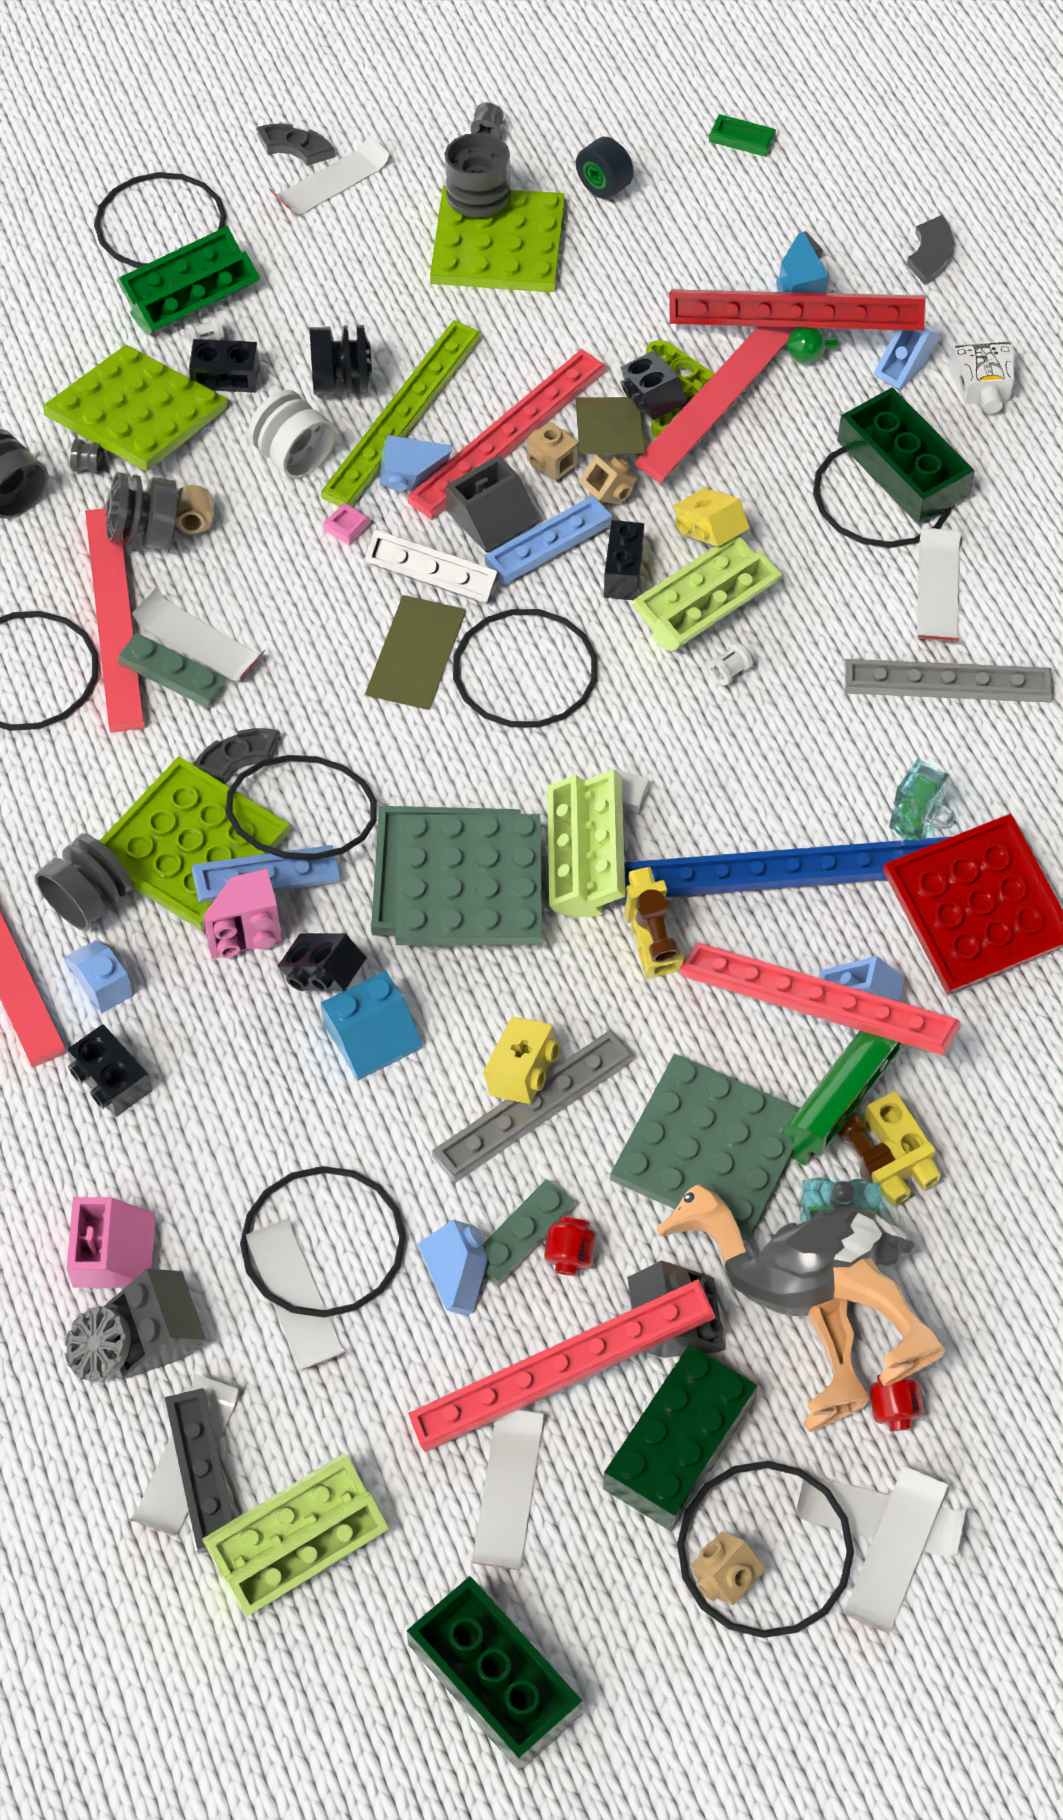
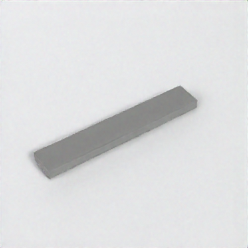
(947, 680)
(515, 1119)

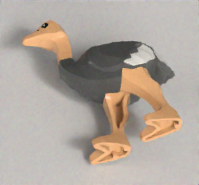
(815, 1274)

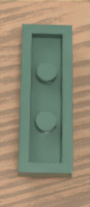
(171, 670)
(524, 1231)

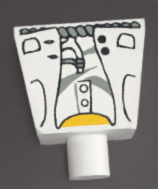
(983, 373)

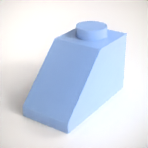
(906, 355)
(410, 462)
(100, 975)
(867, 975)
(456, 1264)

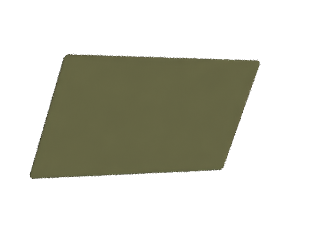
(609, 426)
(415, 652)

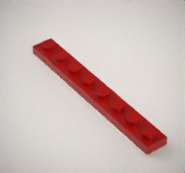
(797, 309)

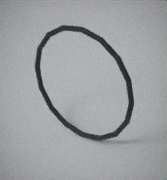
(144, 178)
(889, 544)
(28, 614)
(533, 724)
(292, 855)
(337, 1310)
(746, 1629)

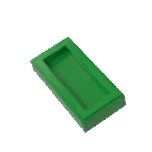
(742, 135)

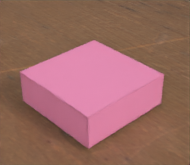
(346, 524)

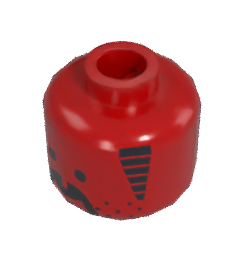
(570, 1246)
(897, 1403)

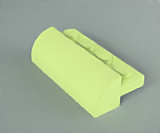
(704, 592)
(585, 844)
(295, 1534)

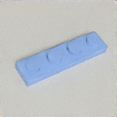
(548, 539)
(283, 873)

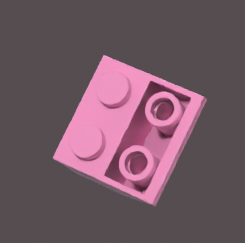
(243, 916)
(108, 1242)

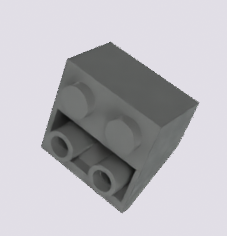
(490, 503)
(667, 1277)
(159, 1320)

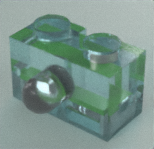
(920, 802)
(824, 1194)

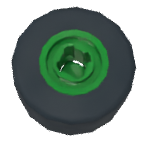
(604, 167)

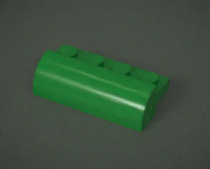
(187, 280)
(839, 1094)

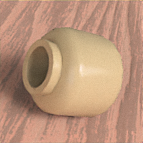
(194, 509)

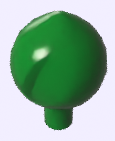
(809, 344)

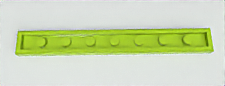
(401, 413)

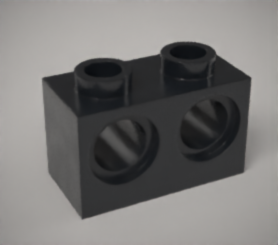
(225, 365)
(652, 385)
(623, 560)
(321, 962)
(114, 1067)

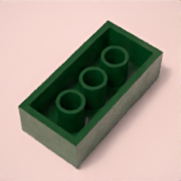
(905, 455)
(679, 1437)
(494, 1673)

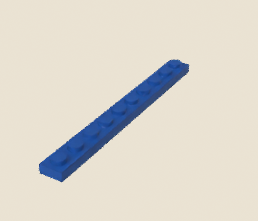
(777, 867)

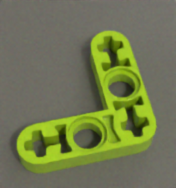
(690, 384)

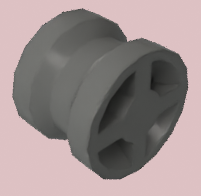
(487, 119)
(86, 456)

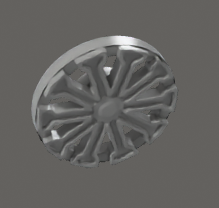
(97, 1344)

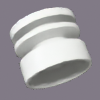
(291, 433)

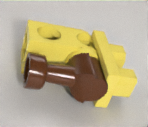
(648, 911)
(900, 1154)

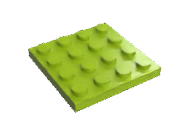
(501, 250)
(135, 407)
(186, 824)

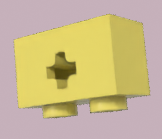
(710, 517)
(521, 1060)

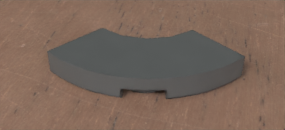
(289, 140)
(934, 249)
(241, 750)

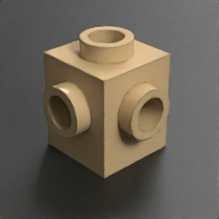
(552, 451)
(608, 479)
(726, 1568)

